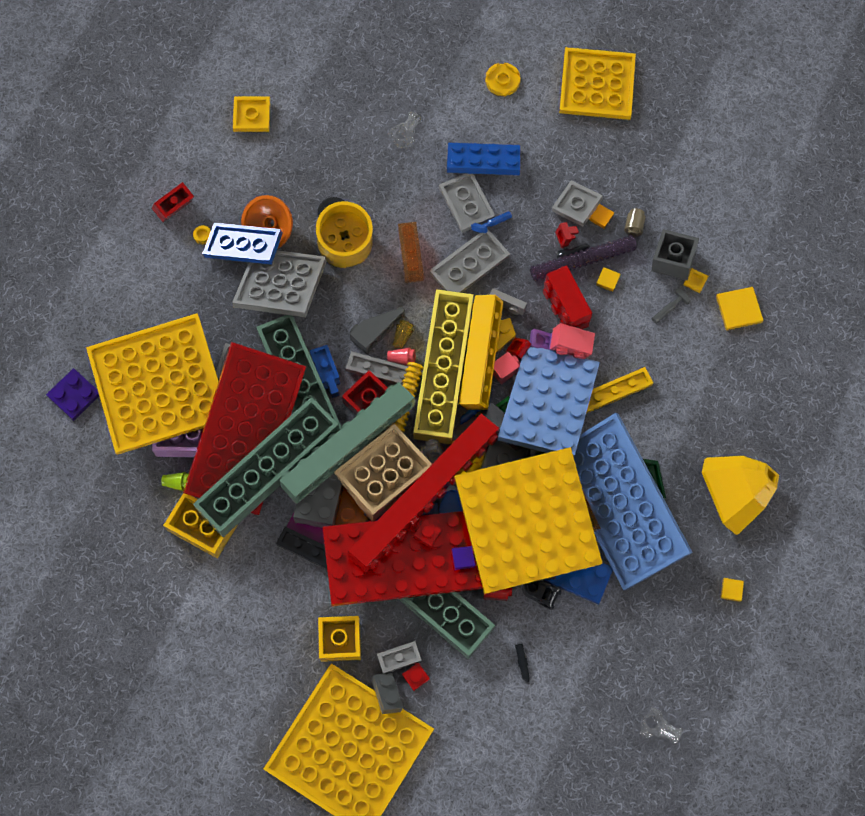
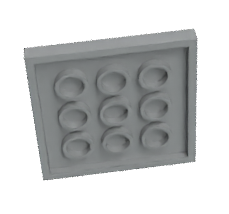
(282, 287)

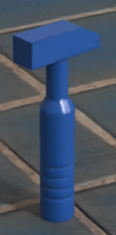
(492, 222)

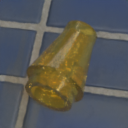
(402, 333)

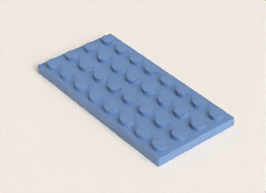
(633, 516)

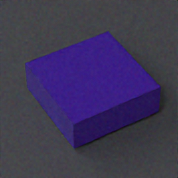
(463, 557)

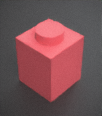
(506, 367)

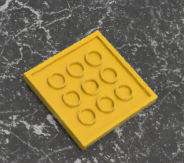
(597, 83)

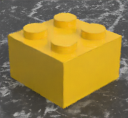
(339, 638)

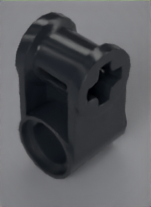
(542, 593)

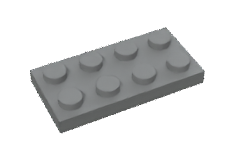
(470, 263)

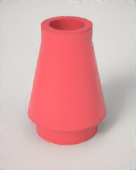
(402, 356)

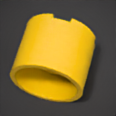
(339, 221)

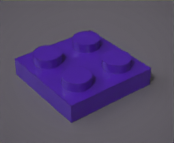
(73, 394)

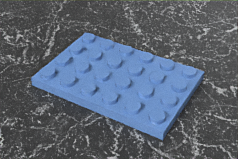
(548, 401)

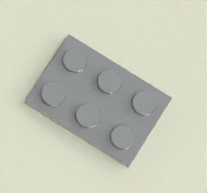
(466, 201)

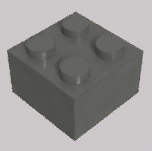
(675, 254)

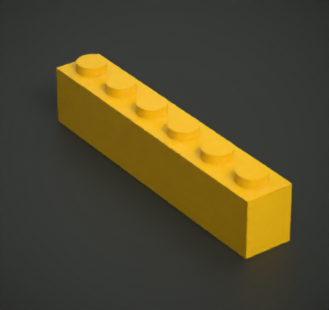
(481, 352)

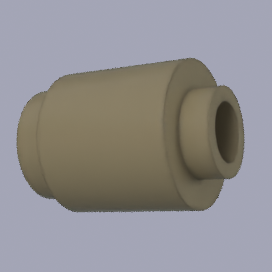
(635, 222)

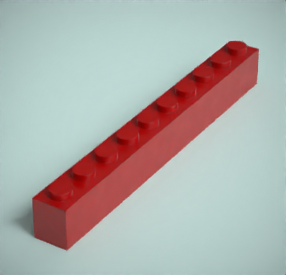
(423, 493)

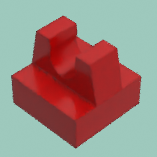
(566, 234)

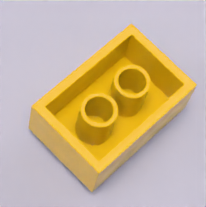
(194, 528)

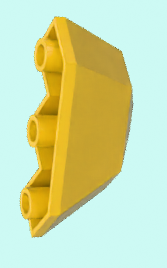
(739, 488)

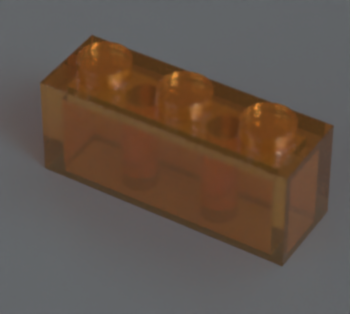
(410, 252)

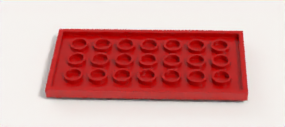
(248, 405)
(406, 571)

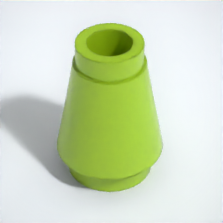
(175, 480)

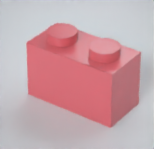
(572, 341)

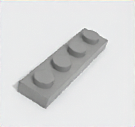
(382, 369)

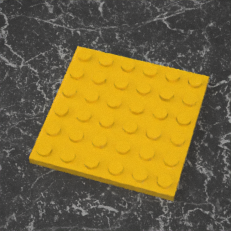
(154, 382)
(527, 520)
(347, 750)

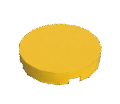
(502, 79)

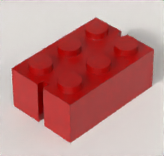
(567, 298)

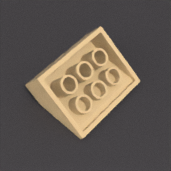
(382, 471)

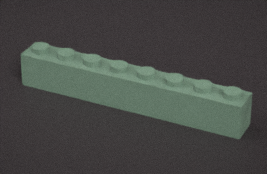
(347, 442)

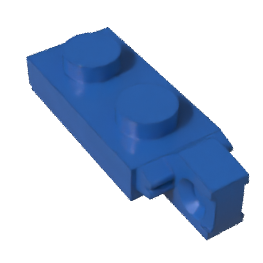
(326, 369)

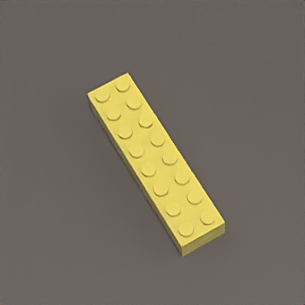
(443, 366)

